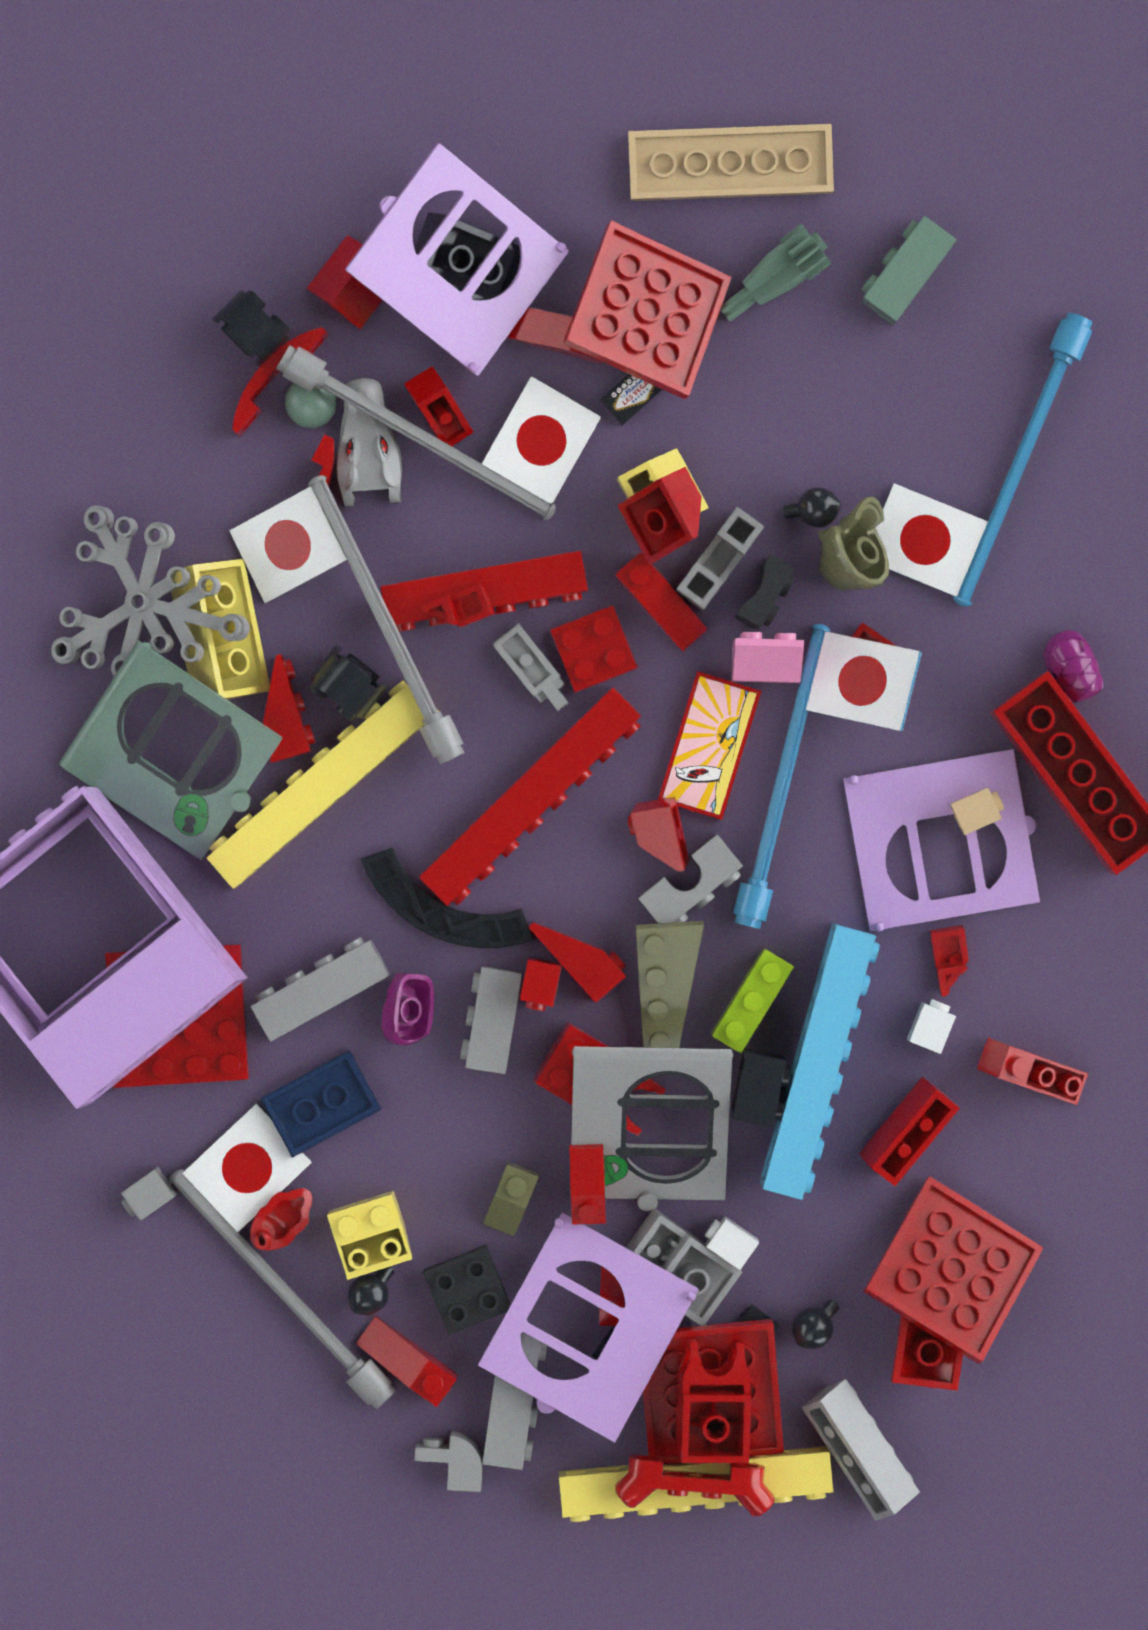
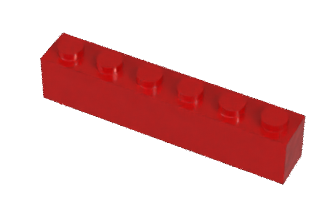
(506, 584)

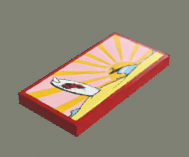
(709, 744)

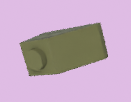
(511, 1198)

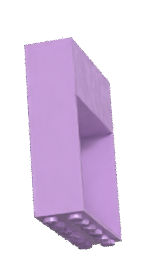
(140, 996)

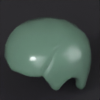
(309, 408)

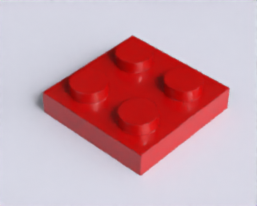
(593, 649)

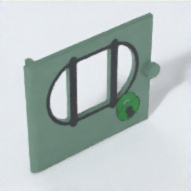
(169, 806)

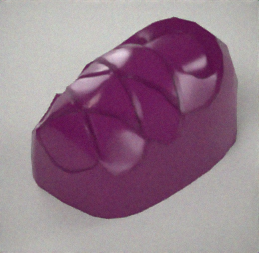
(1073, 665)
(408, 1009)

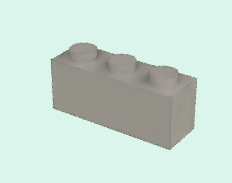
(491, 1019)

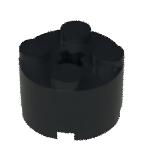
(251, 327)
(347, 683)

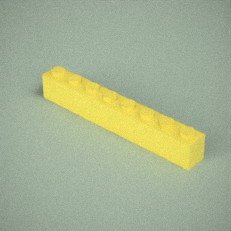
(318, 788)
(786, 1475)

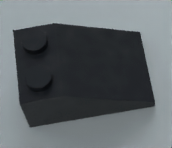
(463, 253)

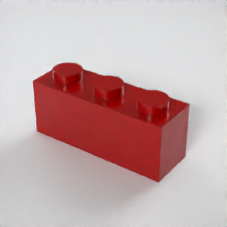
(908, 1131)

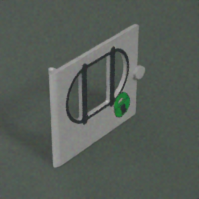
(599, 1116)

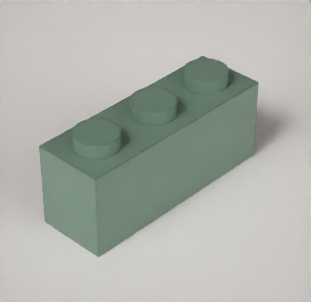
(907, 269)

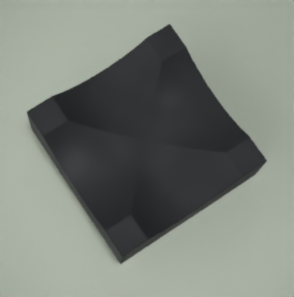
(775, 581)
(467, 1289)

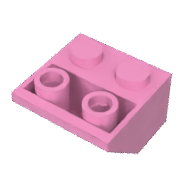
(767, 659)

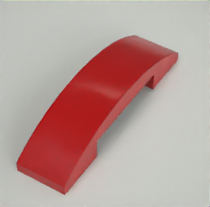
(246, 410)

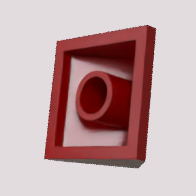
(341, 289)
(924, 1359)

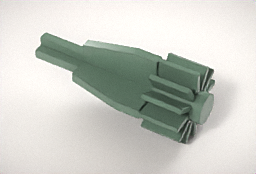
(780, 271)

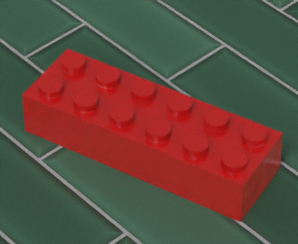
(1077, 771)

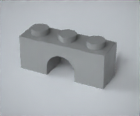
(720, 558)
(716, 867)

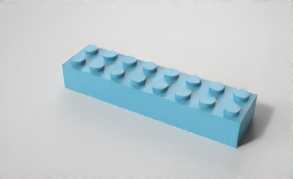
(818, 1060)

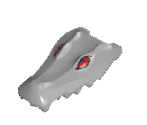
(367, 449)

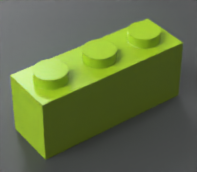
(752, 1000)

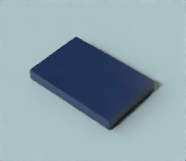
(320, 1103)

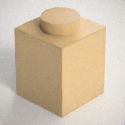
(977, 810)

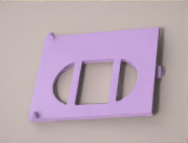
(403, 280)
(903, 796)
(645, 1327)

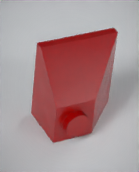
(664, 514)

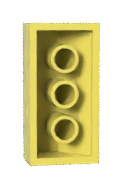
(227, 666)

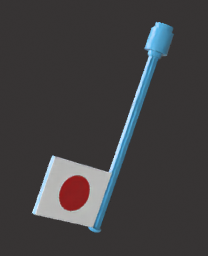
(949, 545)
(841, 680)

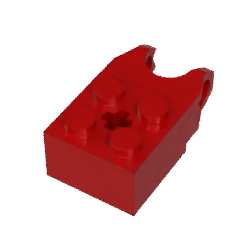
(557, 1068)
(713, 1395)

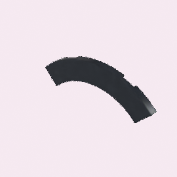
(437, 918)

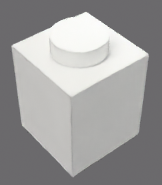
(931, 1026)
(730, 1242)

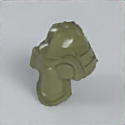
(854, 551)

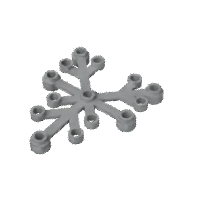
(177, 611)

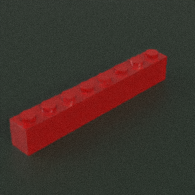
(530, 796)

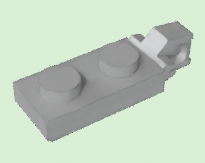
(531, 666)

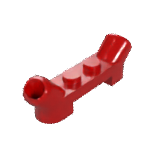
(647, 1475)

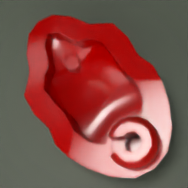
(281, 1219)

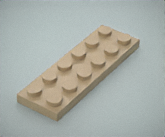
(731, 162)

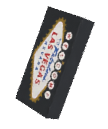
(629, 398)

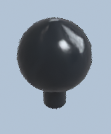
(815, 507)
(369, 1292)
(814, 1326)

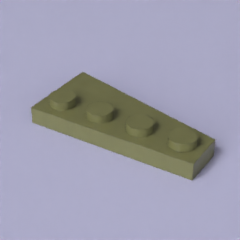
(666, 973)

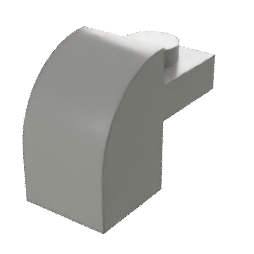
(462, 1456)

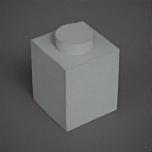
(147, 1194)

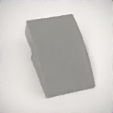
(688, 1258)

